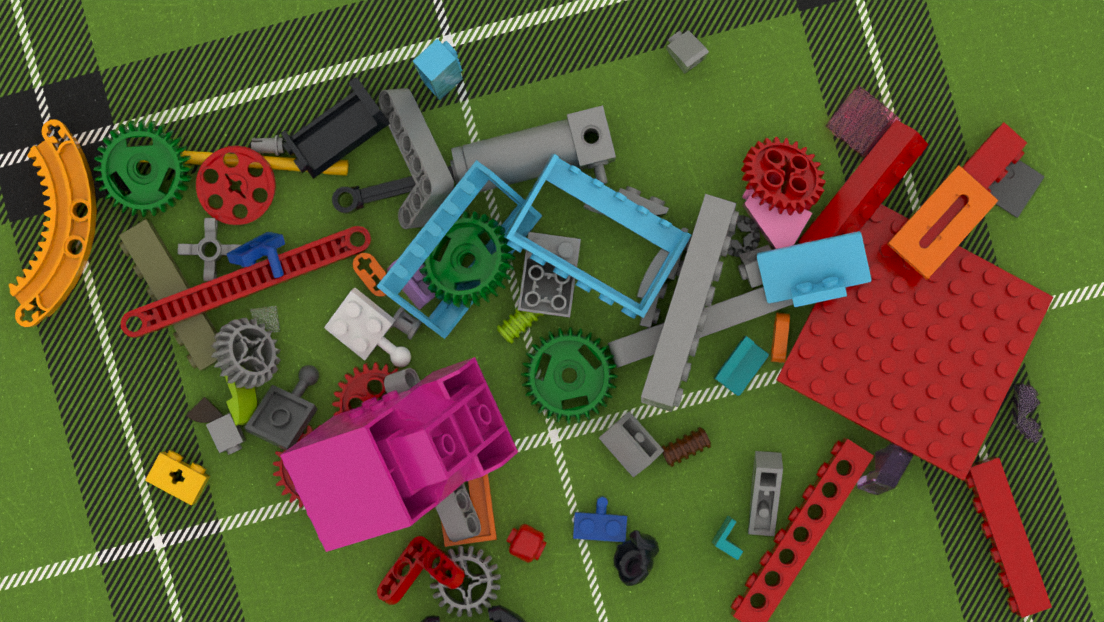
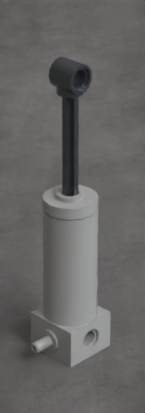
(512, 156)

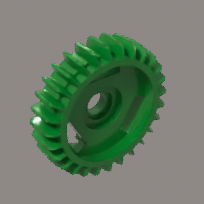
(145, 188)
(487, 268)
(566, 355)

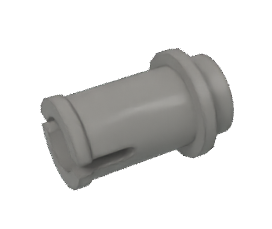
(268, 145)

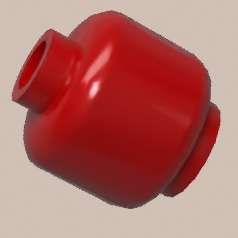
(526, 543)

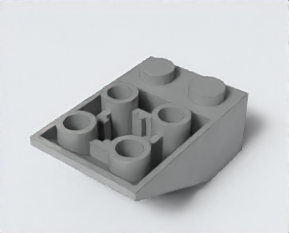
(543, 289)

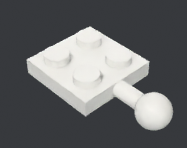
(362, 327)

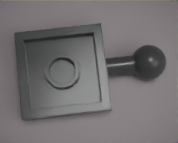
(283, 414)

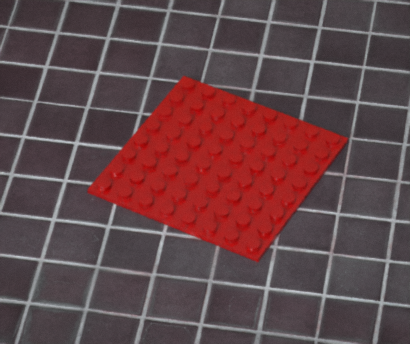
(916, 353)

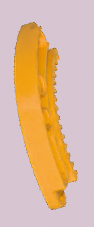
(68, 187)

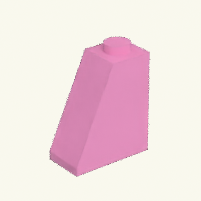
(778, 229)

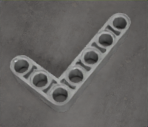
(421, 156)

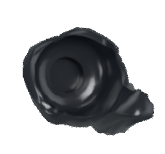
(635, 558)

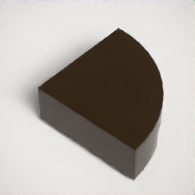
(205, 412)

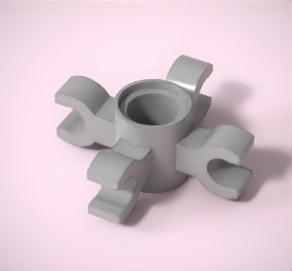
(210, 263)

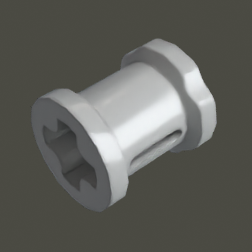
(406, 323)

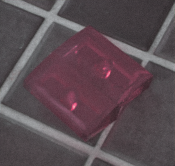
(861, 121)

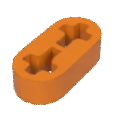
(368, 278)
(780, 337)

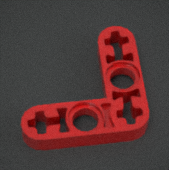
(423, 561)

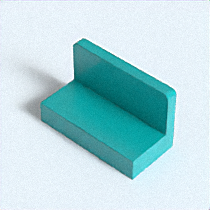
(741, 366)
(722, 543)

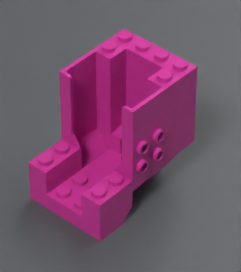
(398, 455)

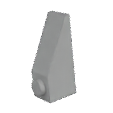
(765, 493)

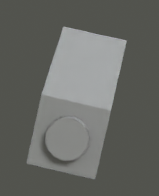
(686, 50)

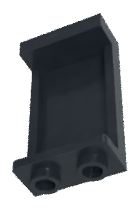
(336, 131)

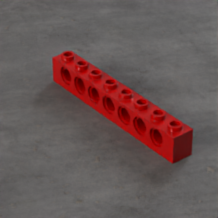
(858, 461)

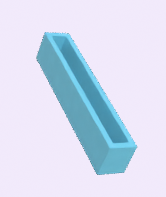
(439, 68)

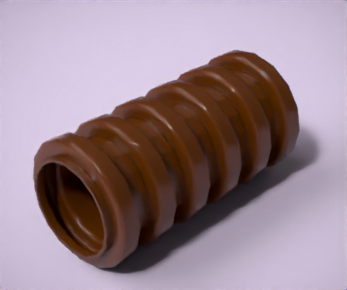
(686, 446)

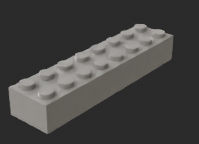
(688, 303)

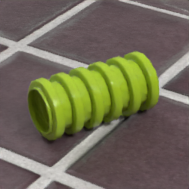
(517, 324)

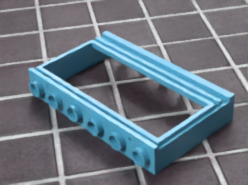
(615, 207)
(447, 316)

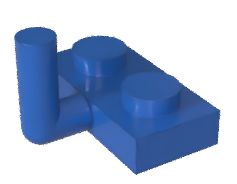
(260, 246)
(599, 524)

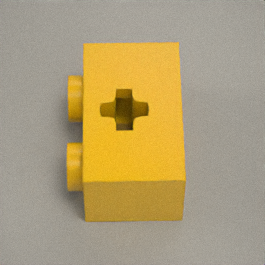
(162, 476)

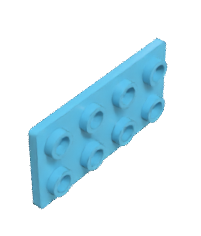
(814, 269)

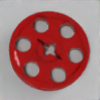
(239, 172)

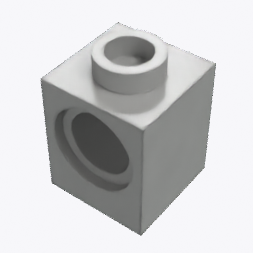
(749, 268)
(226, 435)

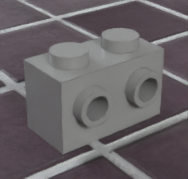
(631, 444)

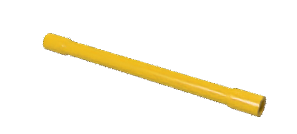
(276, 163)

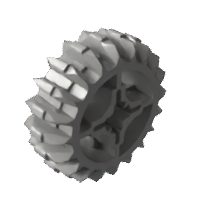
(232, 347)
(487, 577)

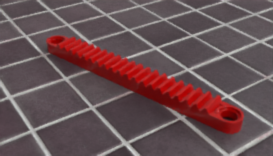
(244, 282)

